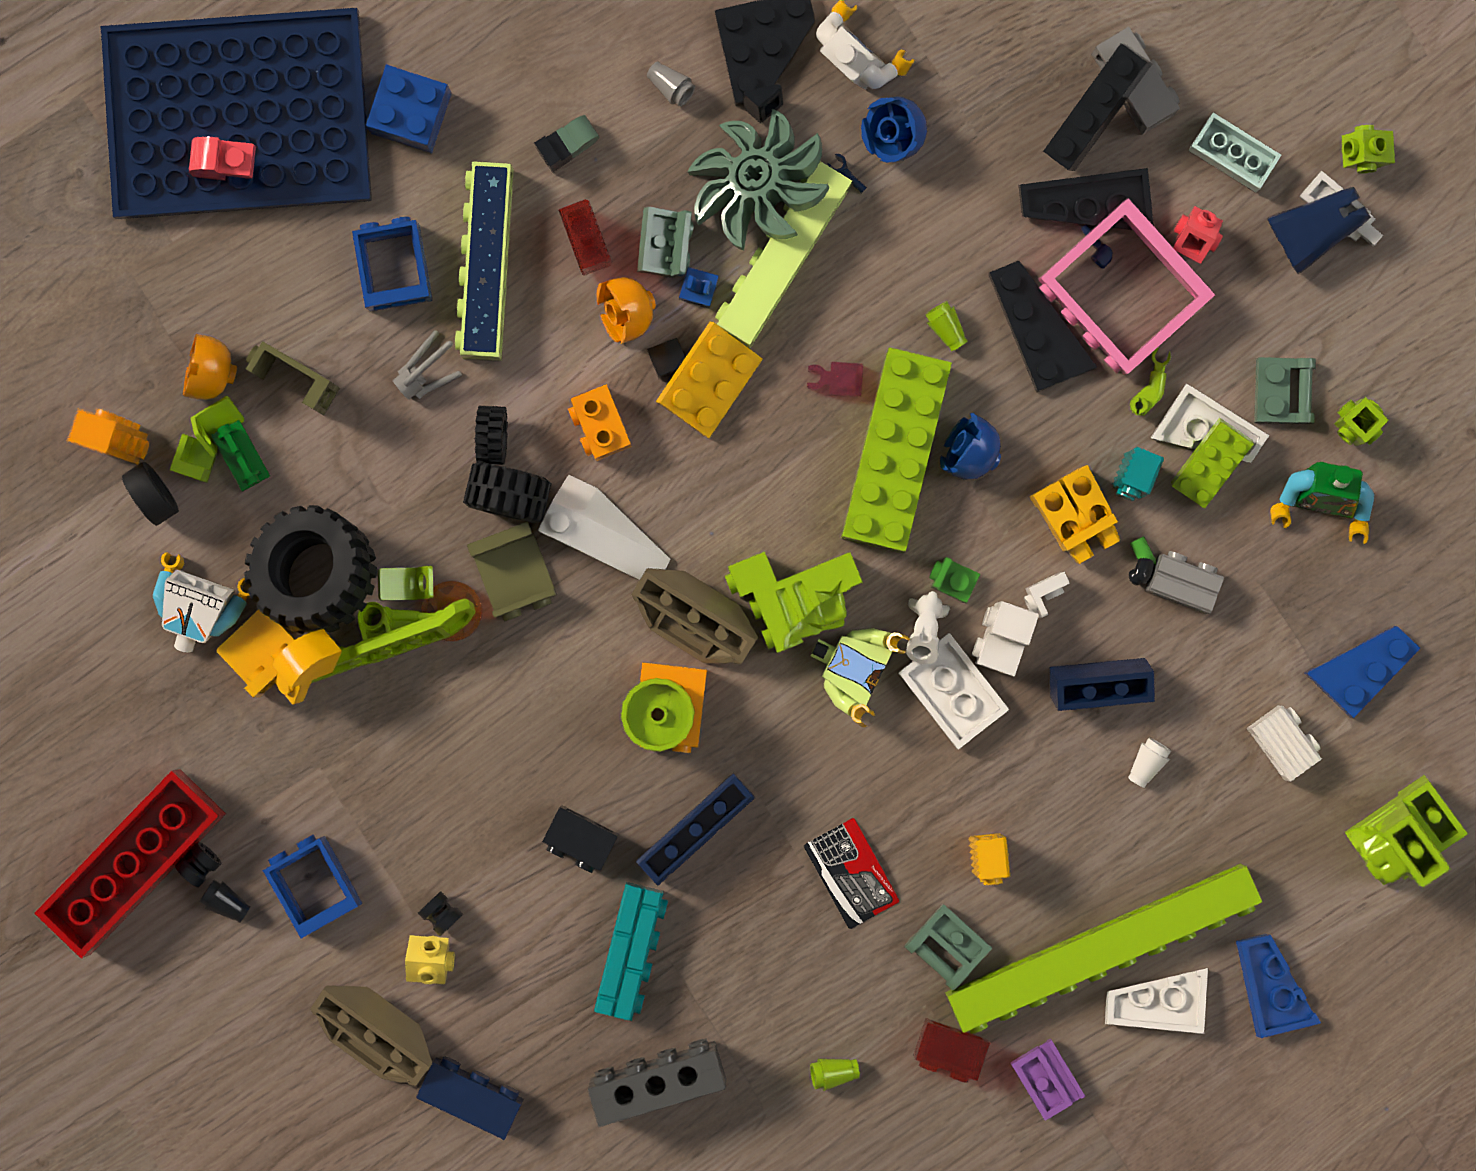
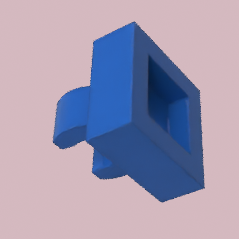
(698, 287)

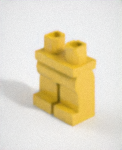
(1076, 524)

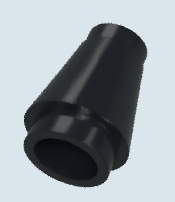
(224, 901)

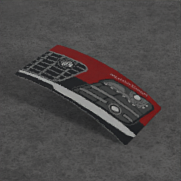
(851, 873)

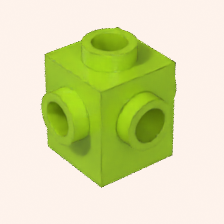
(1361, 152)
(1371, 421)

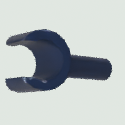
(847, 173)
(1103, 253)

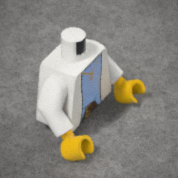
(853, 55)

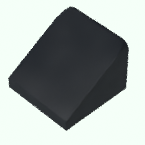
(762, 100)
(666, 357)

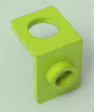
(213, 417)
(405, 583)

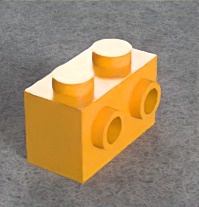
(600, 423)

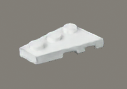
(1193, 417)
(1161, 1004)

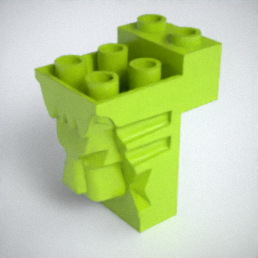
(797, 604)
(1408, 835)

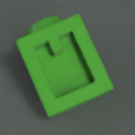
(953, 579)

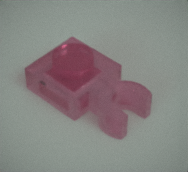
(842, 379)

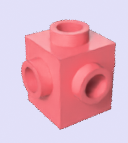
(1197, 234)

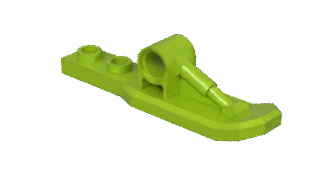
(400, 632)

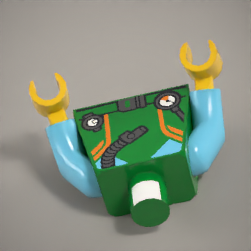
(1330, 491)

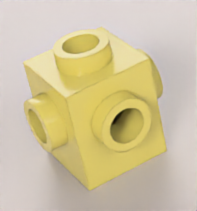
(428, 959)

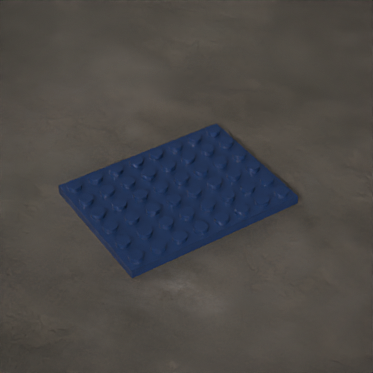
(254, 79)

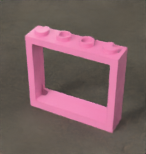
(1165, 253)

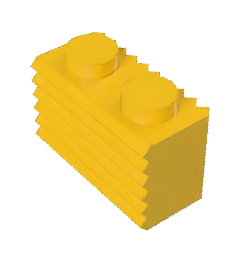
(989, 858)

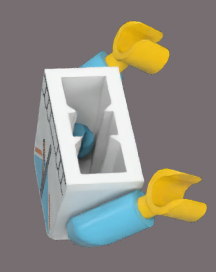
(194, 605)

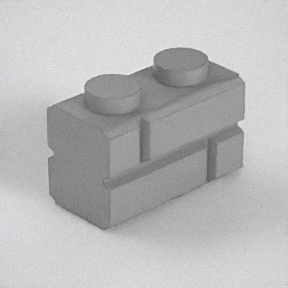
(1185, 583)

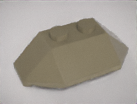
(694, 616)
(373, 1032)

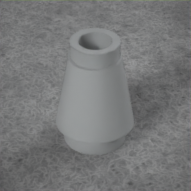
(672, 84)

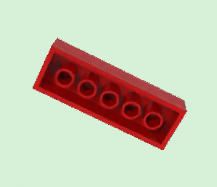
(130, 863)

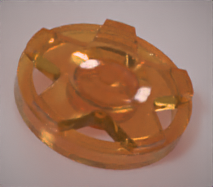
(441, 601)

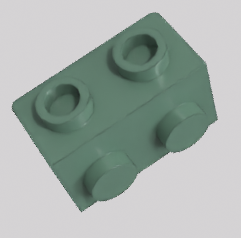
(665, 242)

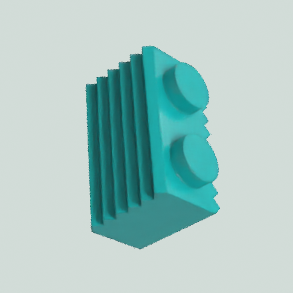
(1137, 473)

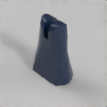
(1316, 227)

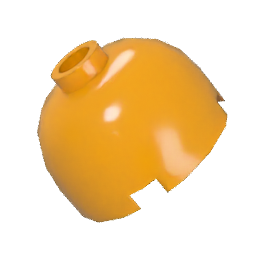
(627, 308)
(208, 368)

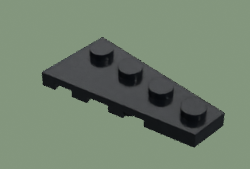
(1087, 198)
(1040, 333)

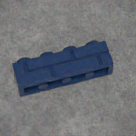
(695, 829)

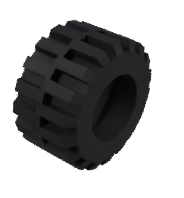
(507, 492)

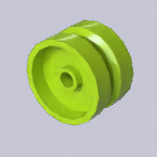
(646, 730)

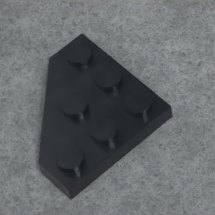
(761, 40)

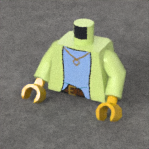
(856, 667)

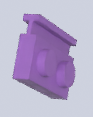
(1047, 1079)

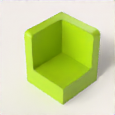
(193, 459)

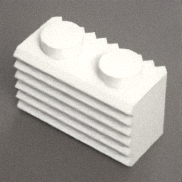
(1285, 742)

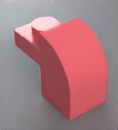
(218, 158)

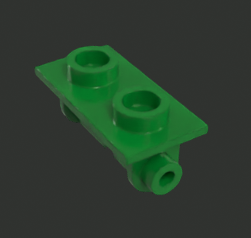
(240, 455)

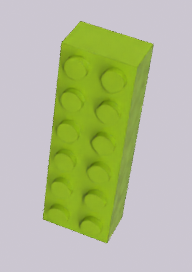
(896, 450)

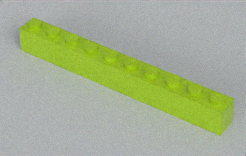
(1103, 948)

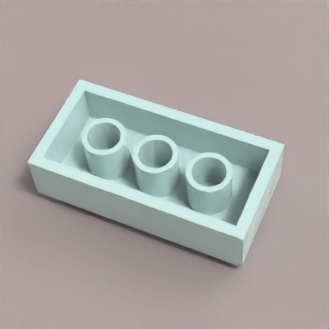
(1234, 152)

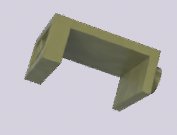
(321, 392)
(513, 571)

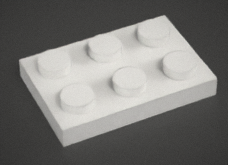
(954, 692)

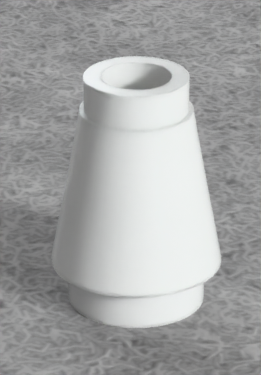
(1149, 761)

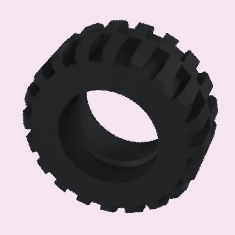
(281, 545)

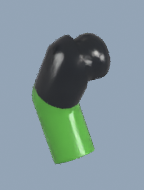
(1145, 563)

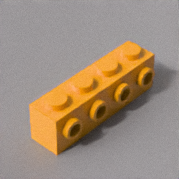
(109, 435)

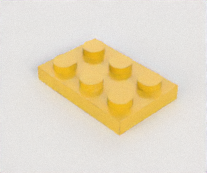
(709, 379)

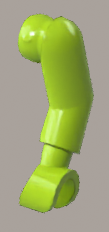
(1154, 391)

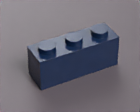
(1102, 684)
(470, 1097)

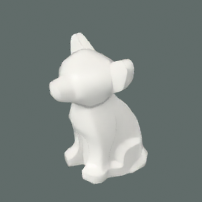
(923, 643)

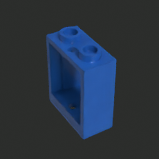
(395, 297)
(289, 902)

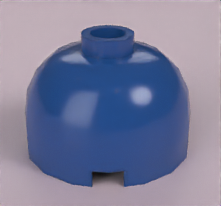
(894, 129)
(972, 448)

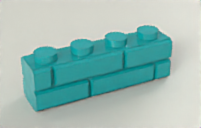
(629, 951)

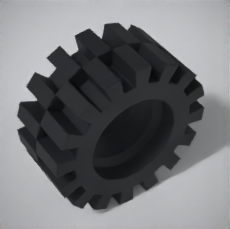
(491, 434)

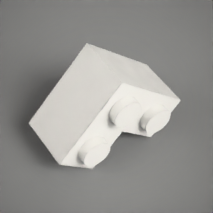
(1005, 637)

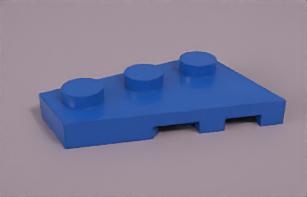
(1363, 671)
(1272, 992)

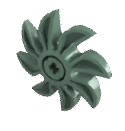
(775, 168)

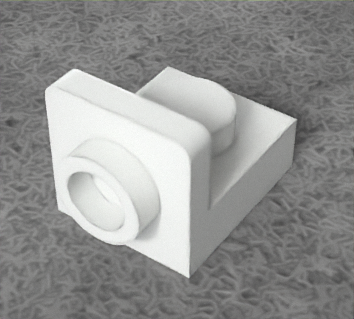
(1049, 587)

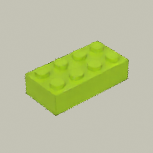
(1212, 463)

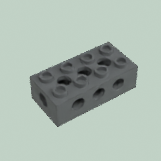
(614, 1106)

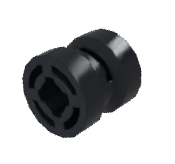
(198, 864)
(445, 919)

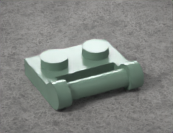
(1273, 390)
(953, 937)

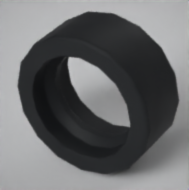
(150, 493)

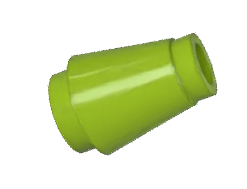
(946, 325)
(833, 1072)

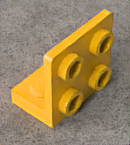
(253, 650)

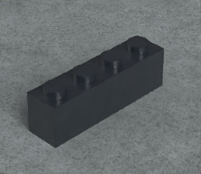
(1097, 107)

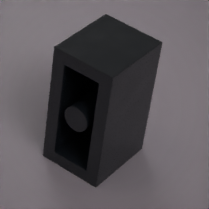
(579, 838)

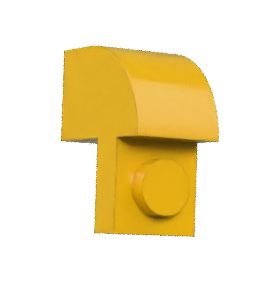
(304, 661)

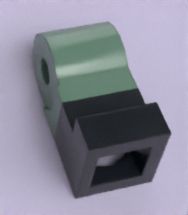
(567, 142)

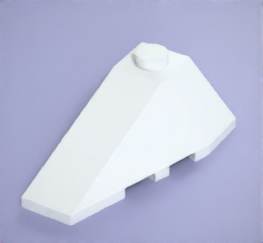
(596, 527)

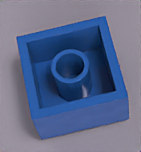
(408, 108)

